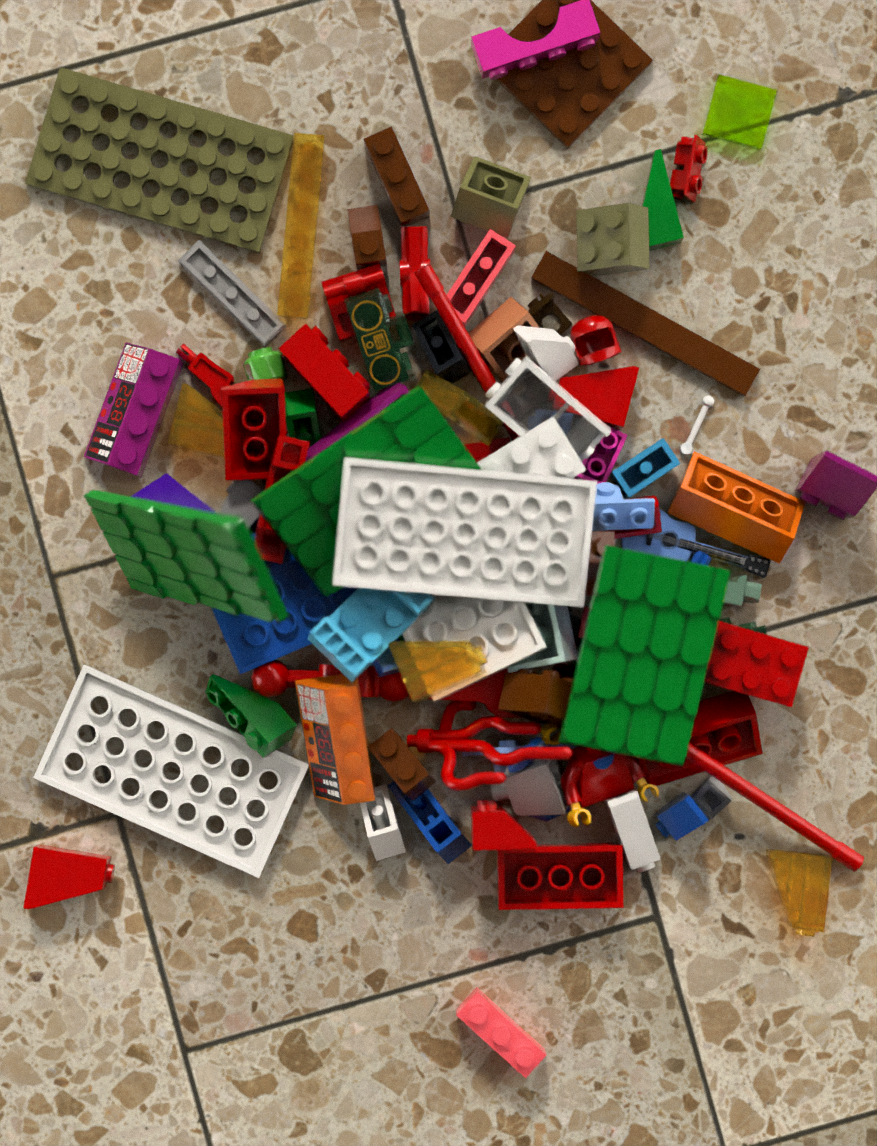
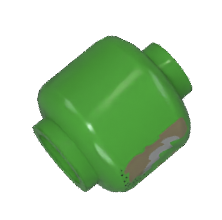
(265, 365)

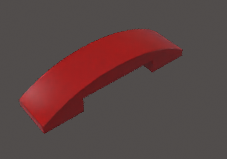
(287, 457)

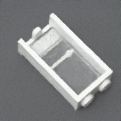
(533, 397)

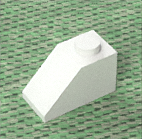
(547, 350)
(382, 825)

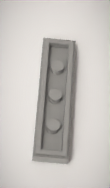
(231, 293)

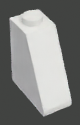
(633, 830)

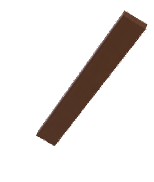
(645, 324)

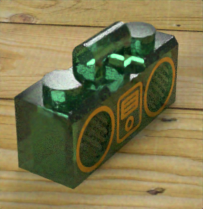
(371, 327)

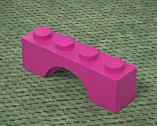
(499, 52)

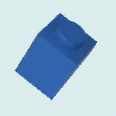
(679, 817)

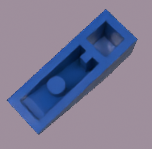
(434, 823)

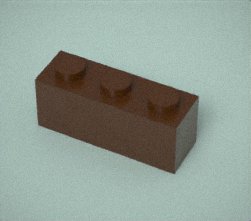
(396, 177)

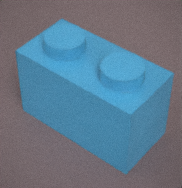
(644, 468)

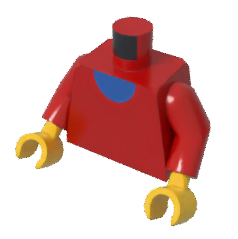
(599, 776)

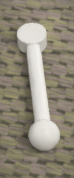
(686, 448)

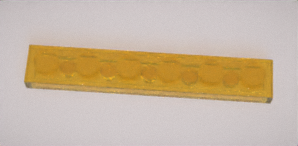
(301, 225)

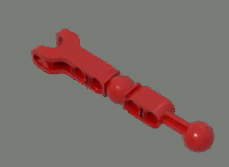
(274, 678)

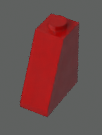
(604, 393)
(65, 874)

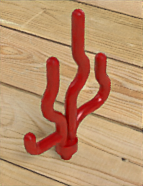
(452, 741)

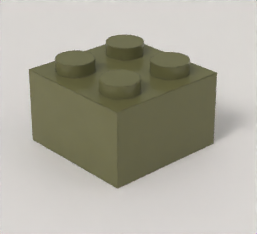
(612, 239)

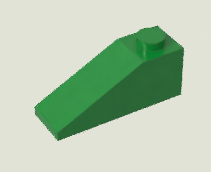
(662, 211)

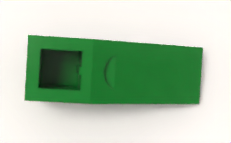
(255, 716)

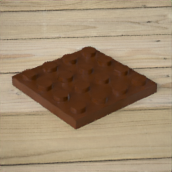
(581, 85)

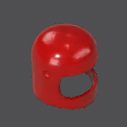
(594, 340)

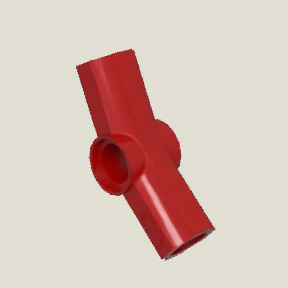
(414, 256)

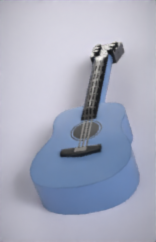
(678, 542)

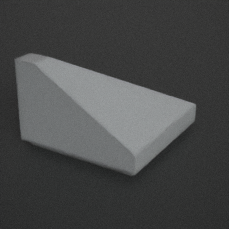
(711, 797)

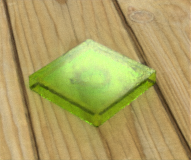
(739, 112)

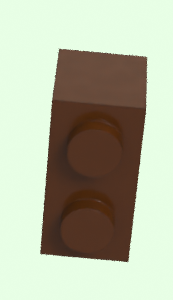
(402, 764)

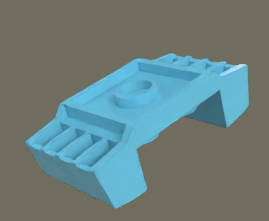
(365, 627)

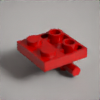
(347, 286)

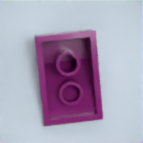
(836, 485)

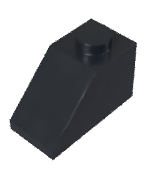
(441, 348)

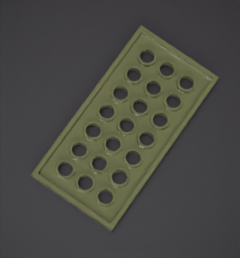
(159, 112)

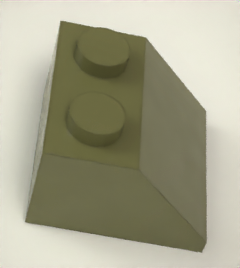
(490, 196)

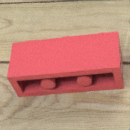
(480, 274)
(501, 1032)

